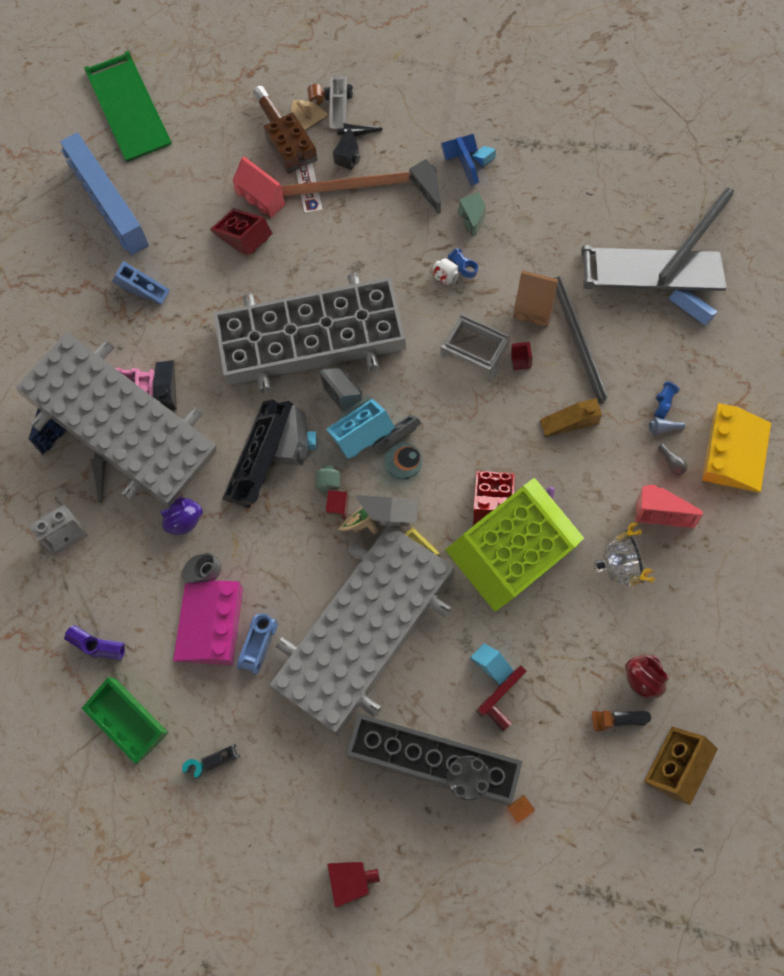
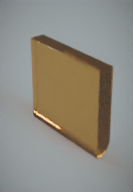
(521, 809)

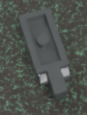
(403, 427)

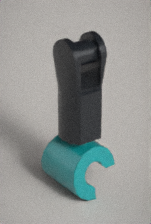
(211, 761)

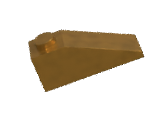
(572, 418)

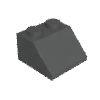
(340, 388)

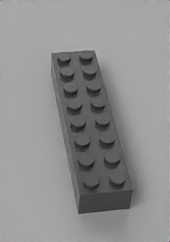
(427, 756)

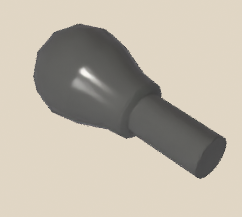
(676, 464)

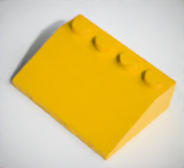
(736, 448)

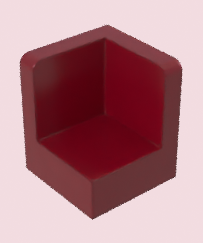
(521, 355)
(337, 503)

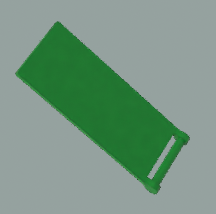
(128, 107)

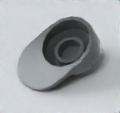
(201, 568)

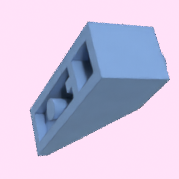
(139, 283)

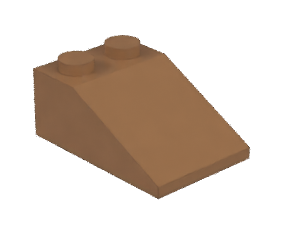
(535, 298)

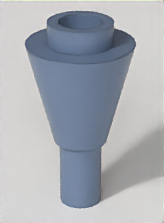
(660, 426)

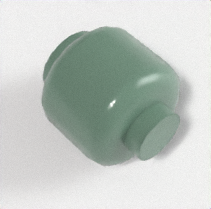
(327, 479)

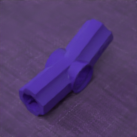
(104, 648)

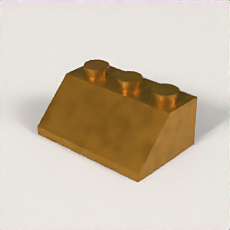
(681, 765)

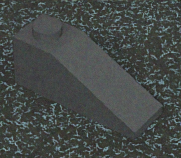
(425, 180)
(294, 440)

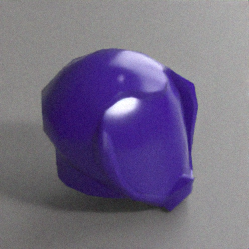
(181, 516)

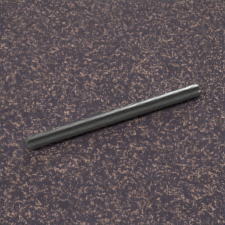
(695, 235)
(580, 341)

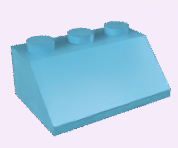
(361, 428)

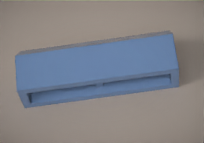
(693, 306)

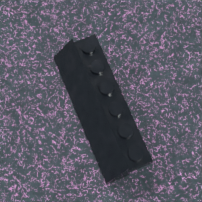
(257, 453)

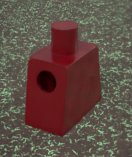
(350, 881)

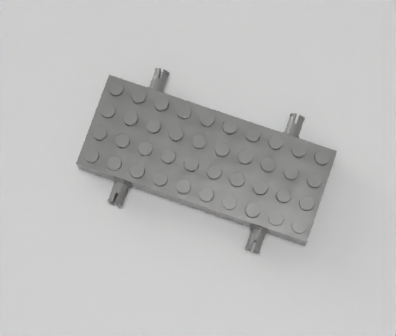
(309, 331)
(116, 419)
(362, 629)

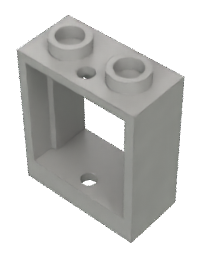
(66, 527)

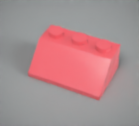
(258, 188)

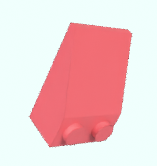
(664, 508)

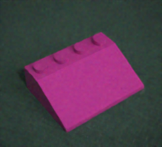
(209, 622)

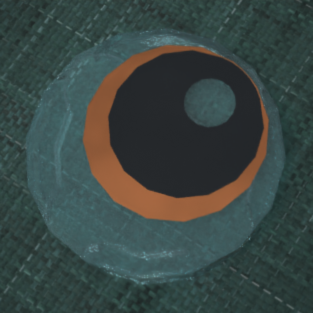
(403, 461)

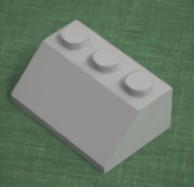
(390, 510)

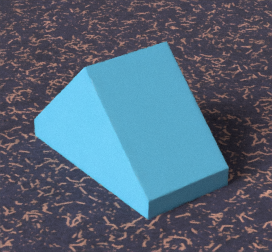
(492, 663)

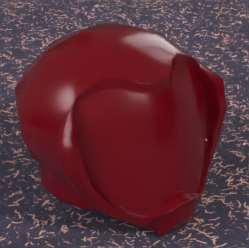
(646, 676)

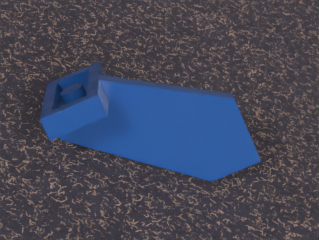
(461, 148)

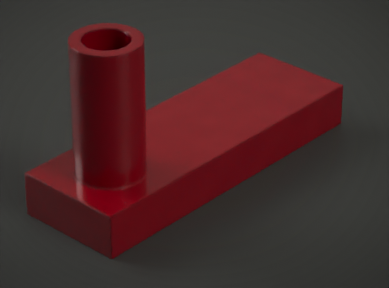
(488, 706)

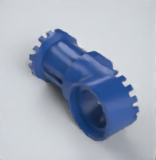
(463, 263)
(665, 399)

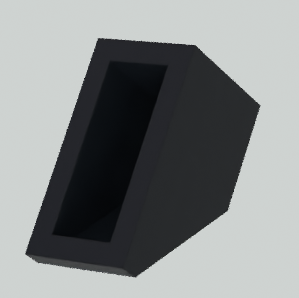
(347, 151)

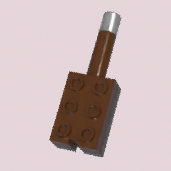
(285, 135)

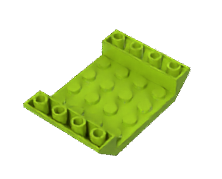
(514, 544)

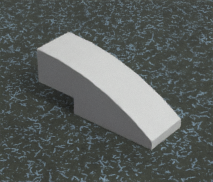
(338, 101)

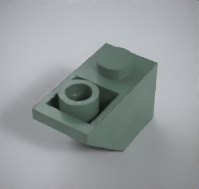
(473, 211)

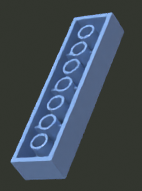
(103, 193)

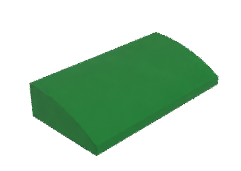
(124, 720)

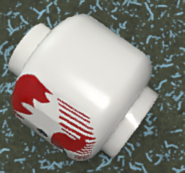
(445, 272)

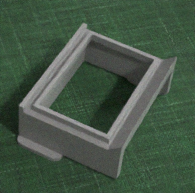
(484, 330)

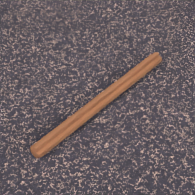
(348, 183)

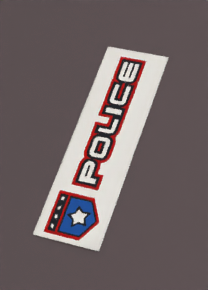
(310, 201)

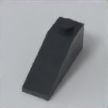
(164, 384)

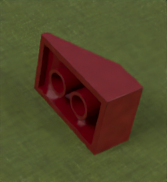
(242, 230)

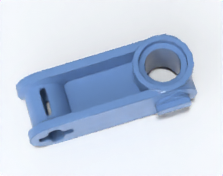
(257, 643)

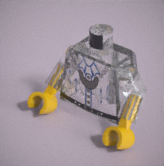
(624, 559)

